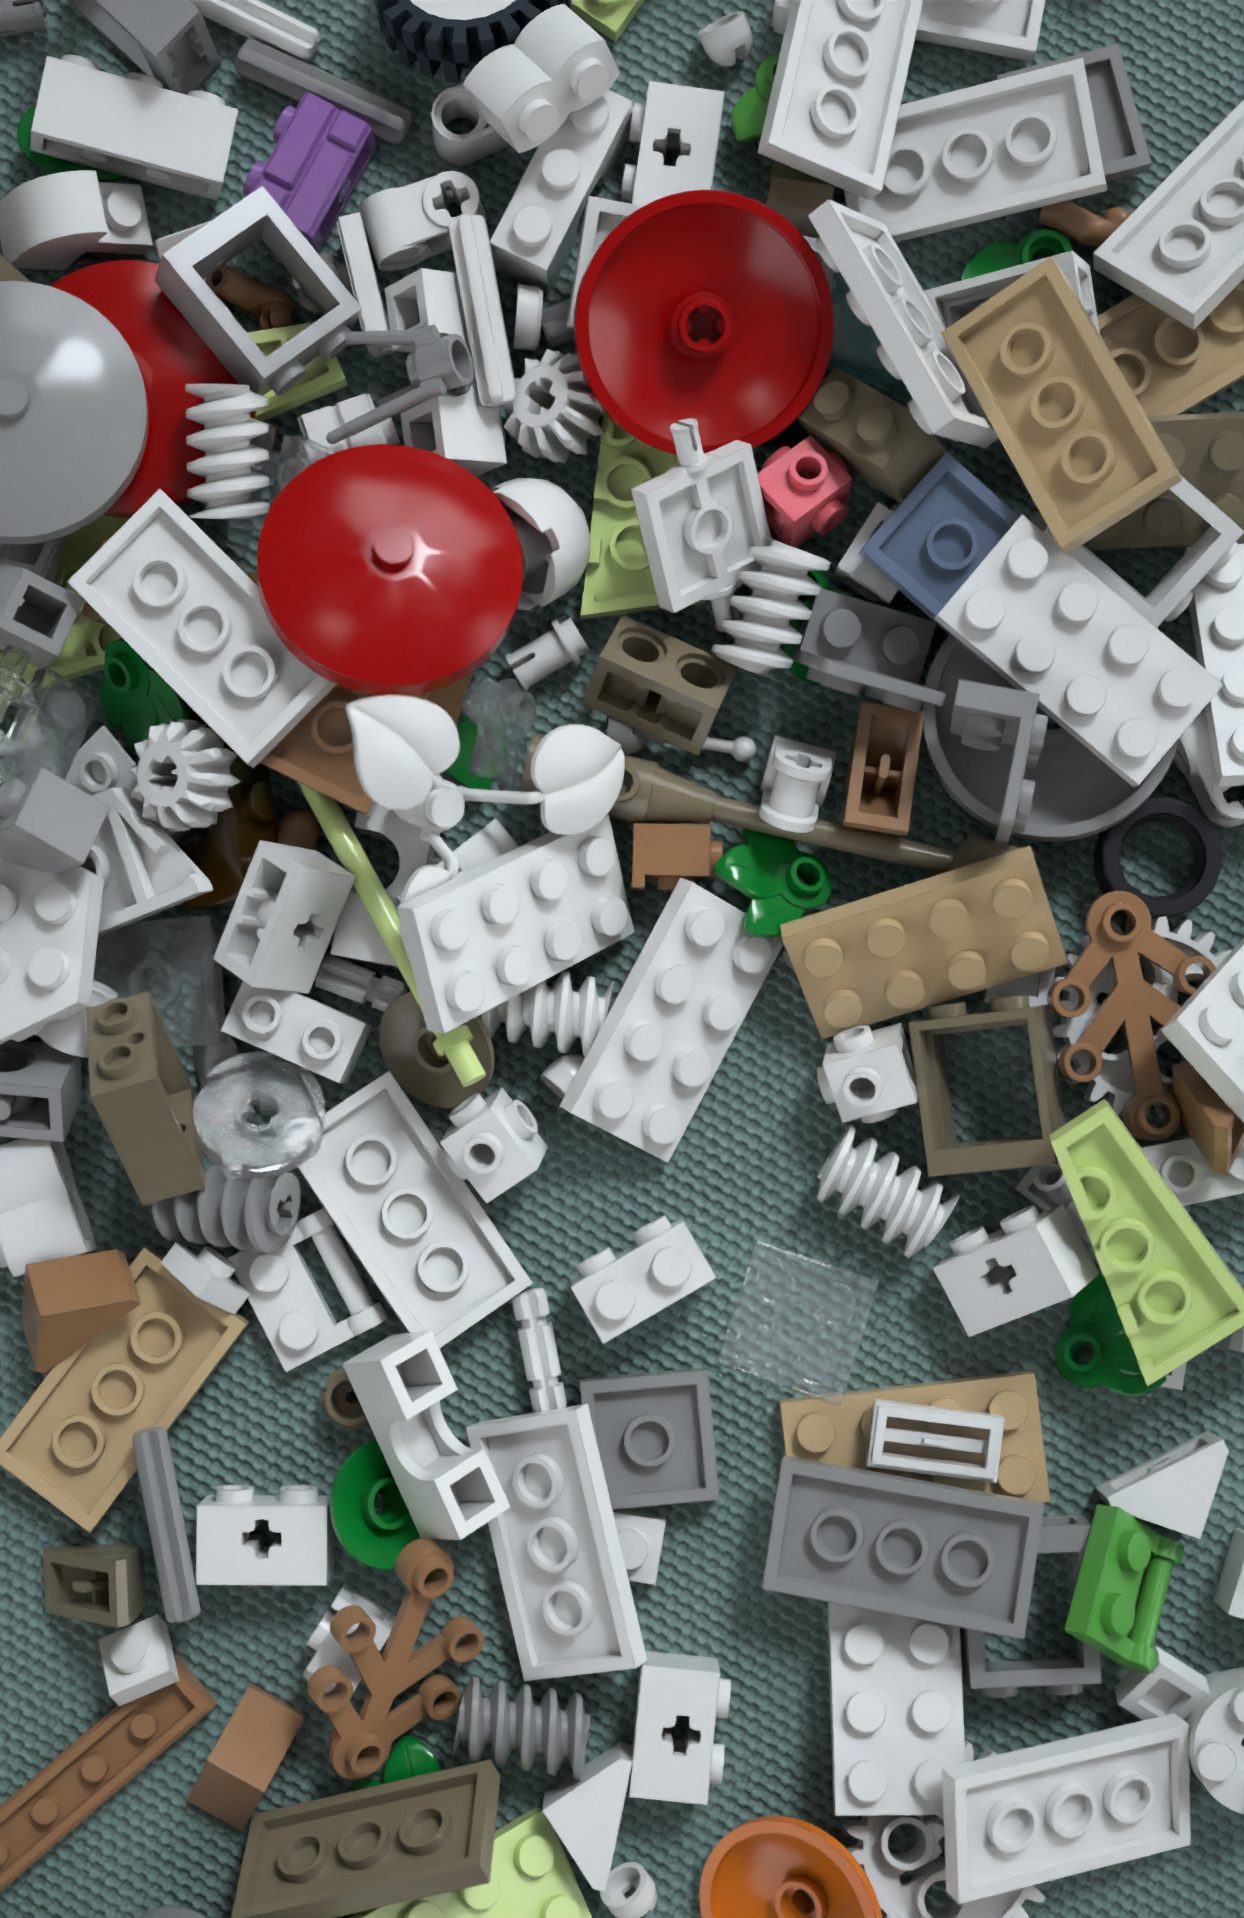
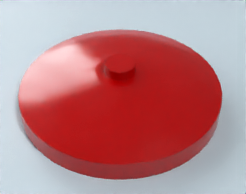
(704, 317)
(168, 358)
(389, 569)

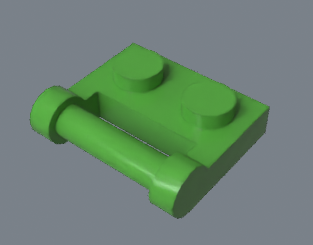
(1109, 1586)

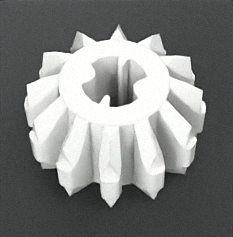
(553, 408)
(183, 775)

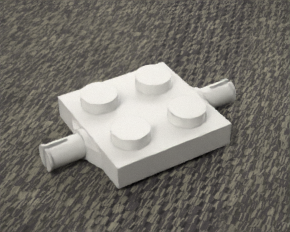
(702, 523)

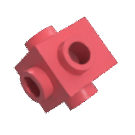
(804, 491)

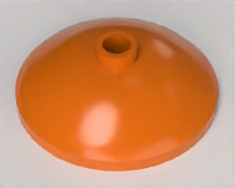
(769, 1863)

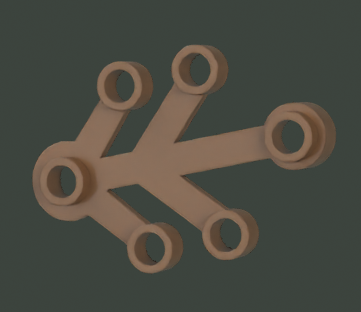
(1129, 1002)
(364, 1739)

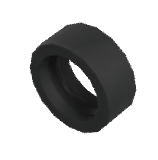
(1201, 837)

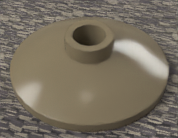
(416, 1064)

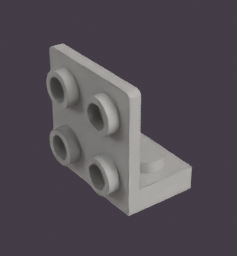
(866, 644)
(998, 715)

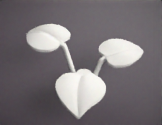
(410, 741)

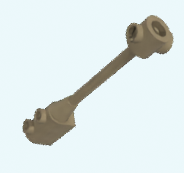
(662, 796)

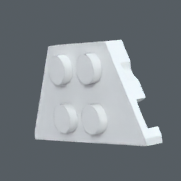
(139, 864)
(46, 946)

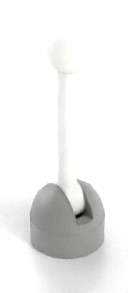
(633, 740)

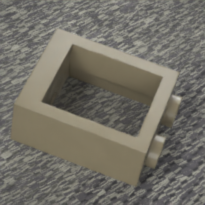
(144, 1097)
(942, 1151)

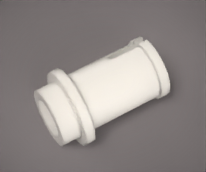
(547, 653)

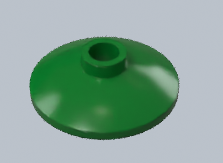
(363, 1534)

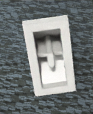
(1173, 1486)
(590, 1811)

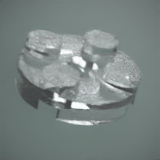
(251, 1149)

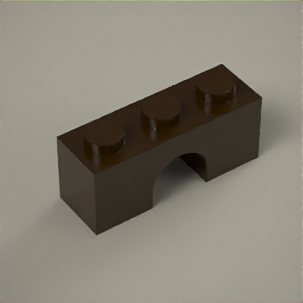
(231, 843)

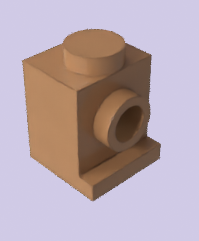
(673, 853)

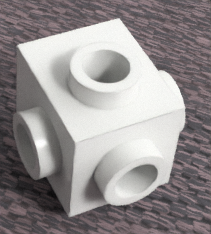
(868, 1073)
(492, 1143)

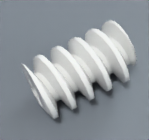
(227, 451)
(770, 608)
(553, 1010)
(884, 1193)

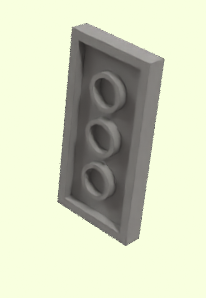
(903, 1546)

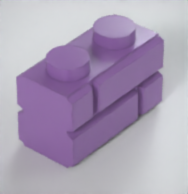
(314, 165)

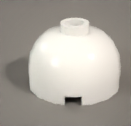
(550, 536)

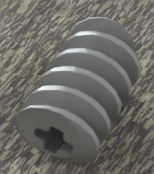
(233, 1212)
(523, 1727)

